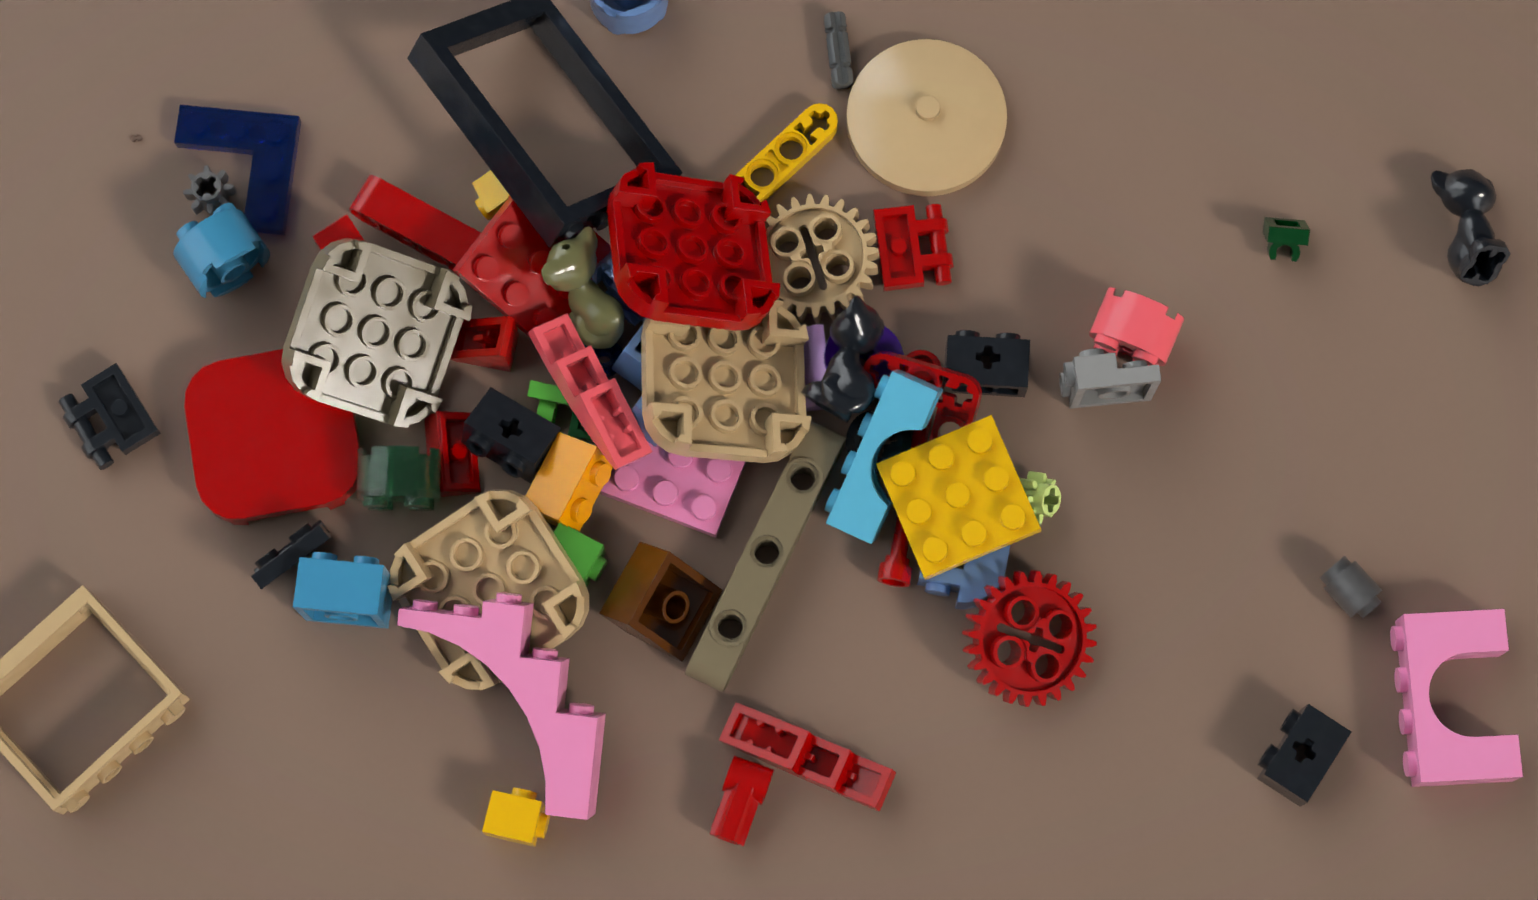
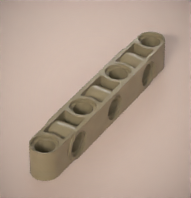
(753, 581)

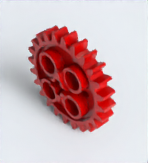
(1041, 602)

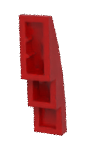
(807, 756)

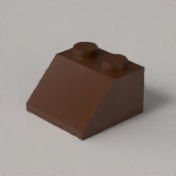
(661, 600)

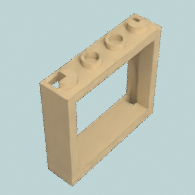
(107, 766)

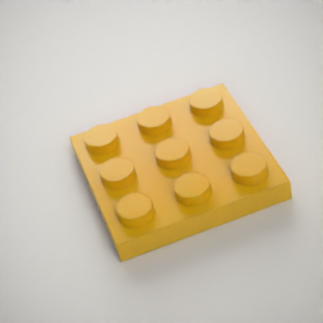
(958, 497)

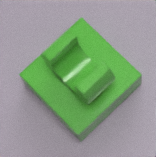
(549, 397)

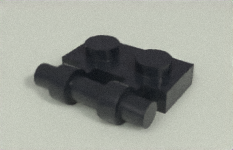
(119, 409)
(301, 544)

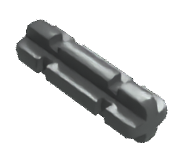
(838, 50)

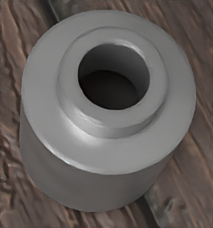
(1351, 587)

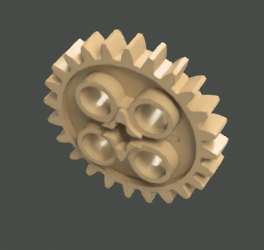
(848, 247)

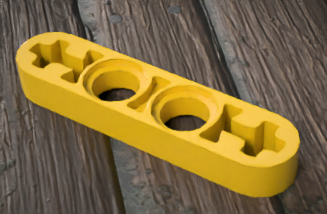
(785, 168)

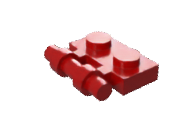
(900, 249)

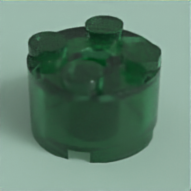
(398, 476)

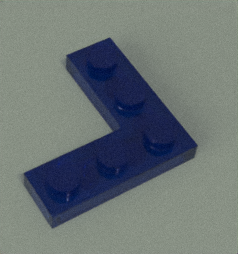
(267, 137)

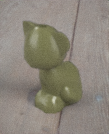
(594, 313)

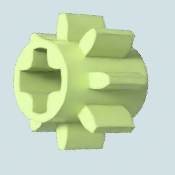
(1042, 494)

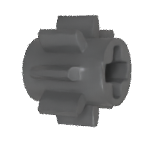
(211, 181)

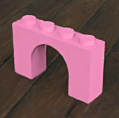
(1435, 752)

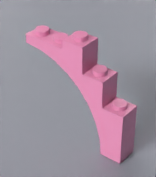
(500, 638)

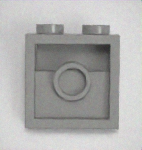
(1097, 381)

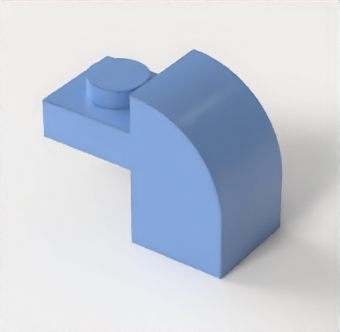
(969, 580)

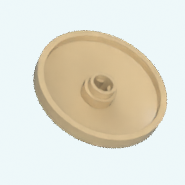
(926, 117)

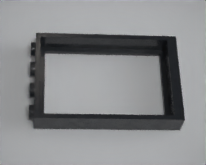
(493, 140)

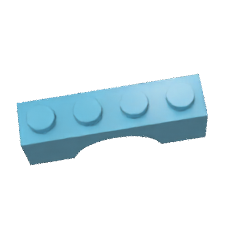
(861, 502)

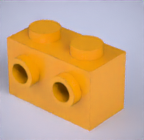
(569, 481)

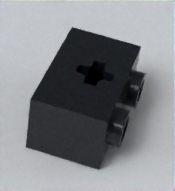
(1008, 359)
(509, 435)
(1323, 742)

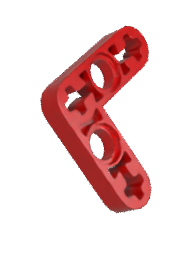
(948, 408)

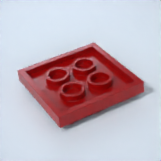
(508, 267)

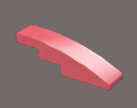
(589, 392)

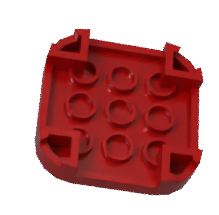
(690, 249)
(265, 445)

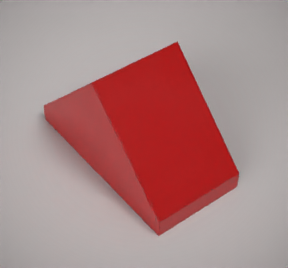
(487, 342)

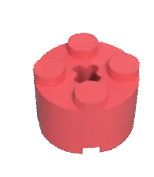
(1135, 327)

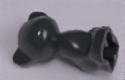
(1474, 252)
(846, 384)

